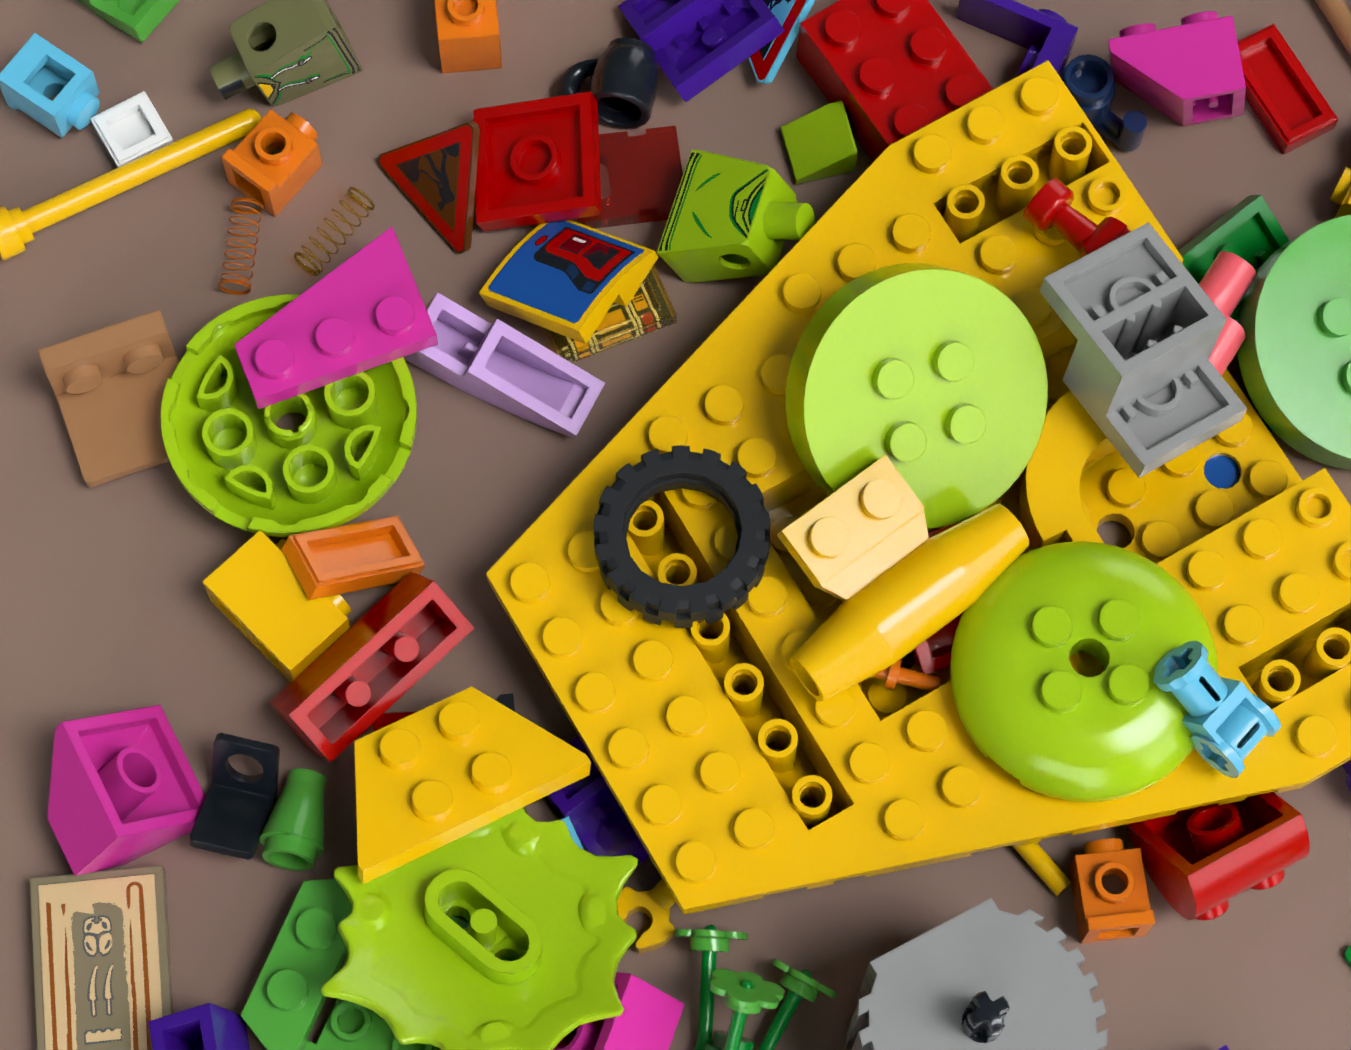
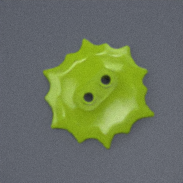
(525, 900)

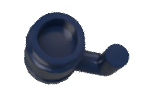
(1093, 87)

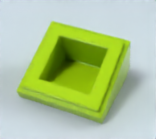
(820, 144)

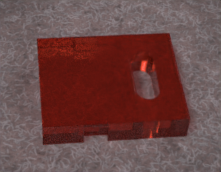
(641, 177)

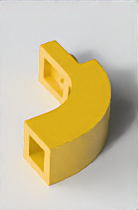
(1051, 480)

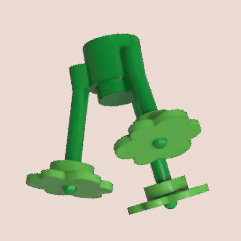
(744, 993)

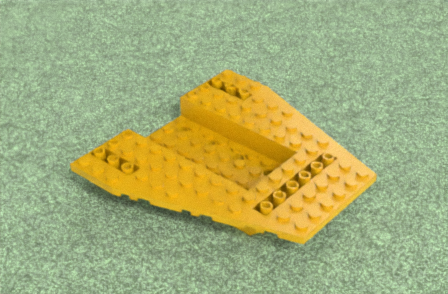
(707, 729)

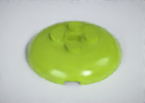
(265, 475)
(1043, 718)

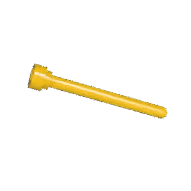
(18, 225)

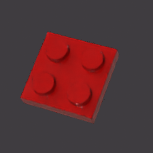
(538, 162)

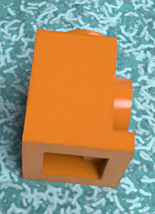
(275, 177)
(1103, 914)

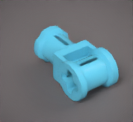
(1221, 711)

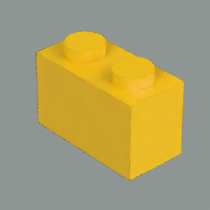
(271, 607)

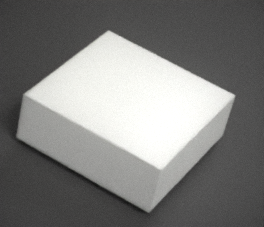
(131, 129)

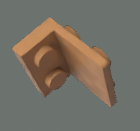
(113, 395)

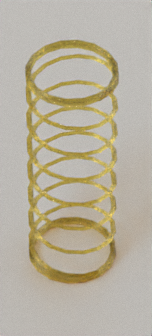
(357, 200)

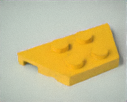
(449, 776)

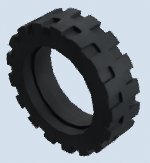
(693, 472)

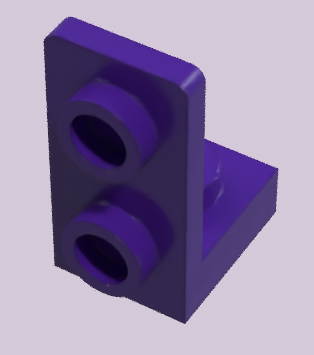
(1040, 30)

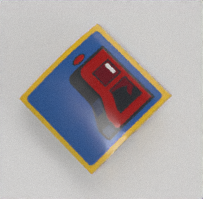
(567, 277)

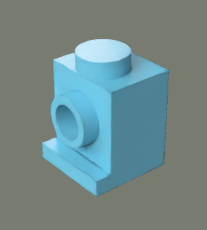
(42, 72)

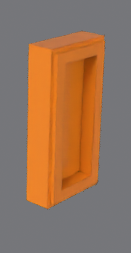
(352, 557)

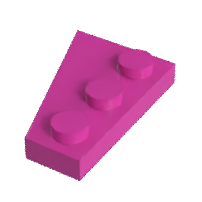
(339, 326)

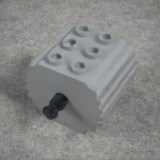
(979, 986)

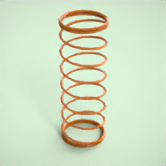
(242, 211)

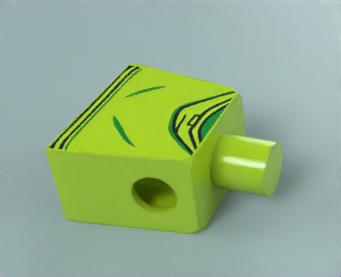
(730, 219)

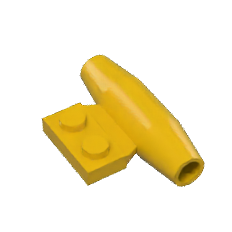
(895, 581)

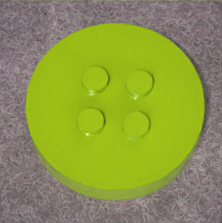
(924, 373)

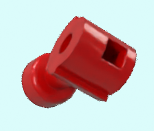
(1053, 208)

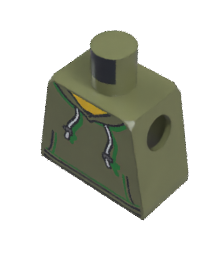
(286, 51)

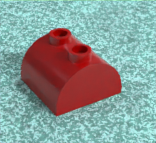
(1220, 851)

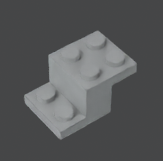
(1143, 349)

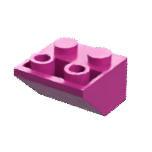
(1183, 69)

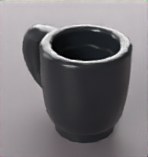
(621, 82)

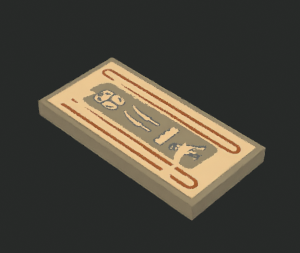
(100, 958)

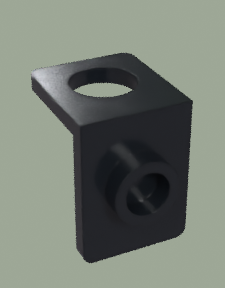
(237, 802)

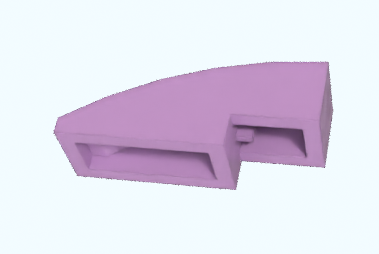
(506, 369)

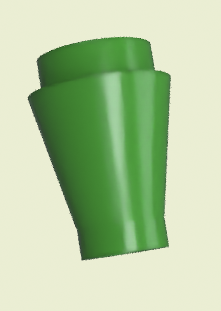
(296, 825)

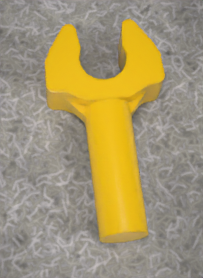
(657, 906)

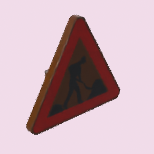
(440, 179)

